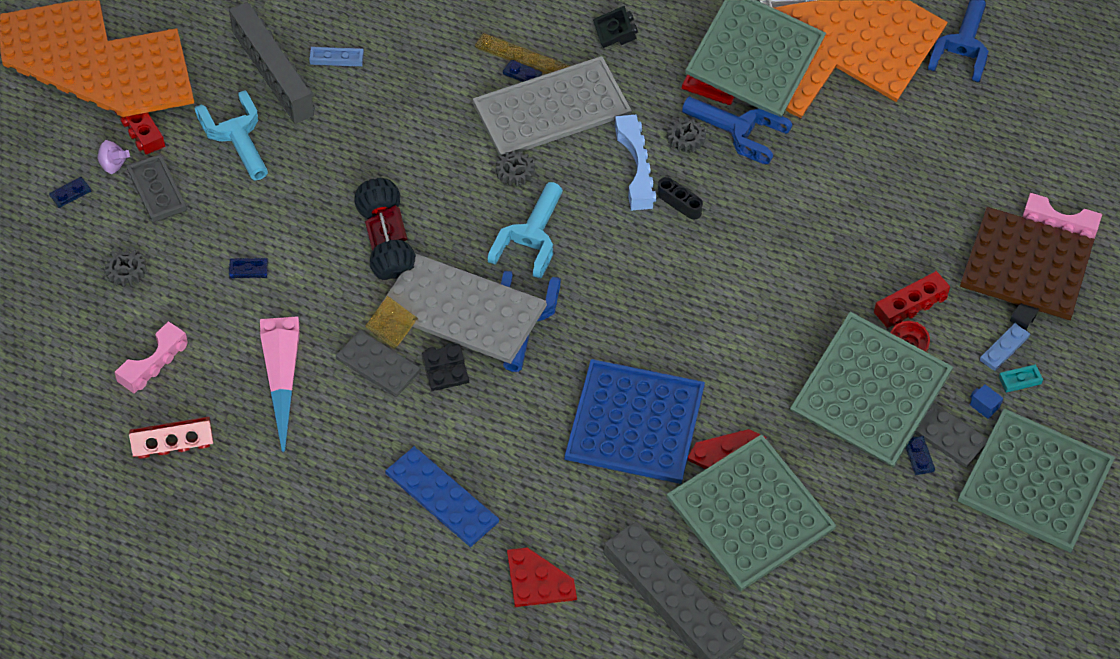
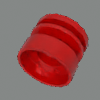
(912, 333)

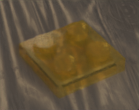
(391, 322)

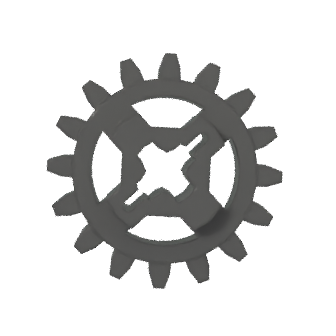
(686, 134)
(515, 168)
(124, 268)

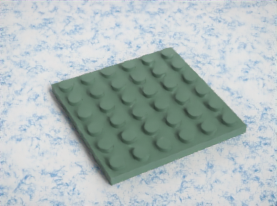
(756, 54)
(871, 389)
(1036, 480)
(751, 512)

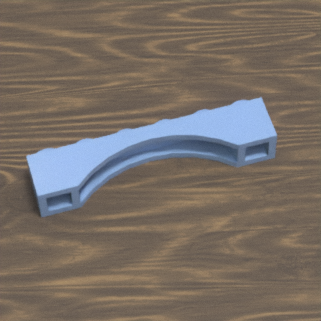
(640, 189)

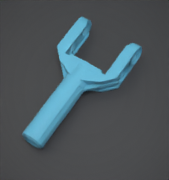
(237, 132)
(532, 232)

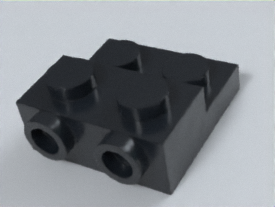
(615, 27)
(445, 366)

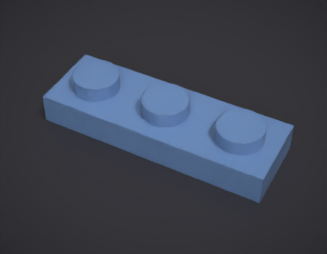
(336, 56)
(1004, 347)

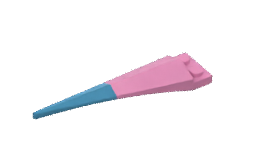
(280, 351)

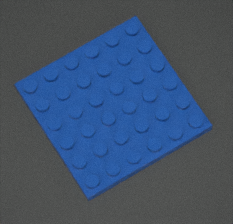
(635, 421)

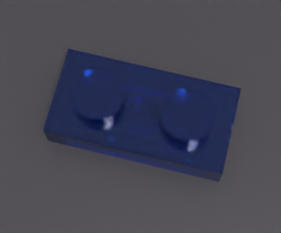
(520, 71)
(69, 192)
(248, 268)
(919, 456)

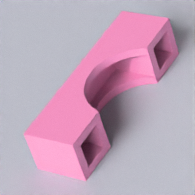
(1083, 223)
(135, 374)

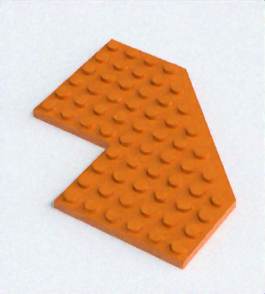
(867, 39)
(71, 50)

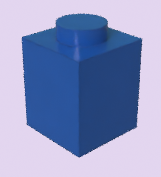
(985, 401)

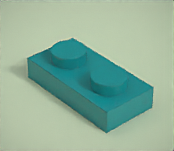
(1020, 378)

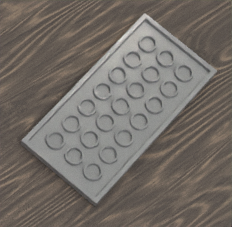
(551, 106)
(467, 308)

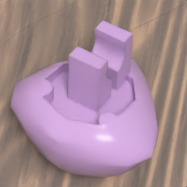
(111, 156)

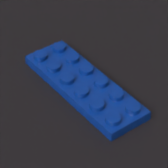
(442, 496)

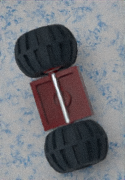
(379, 203)

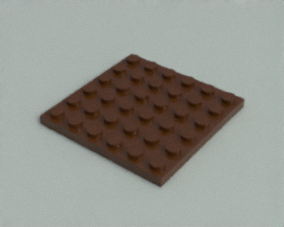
(1027, 263)

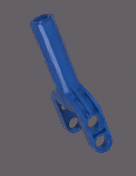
(965, 42)
(738, 126)
(551, 300)

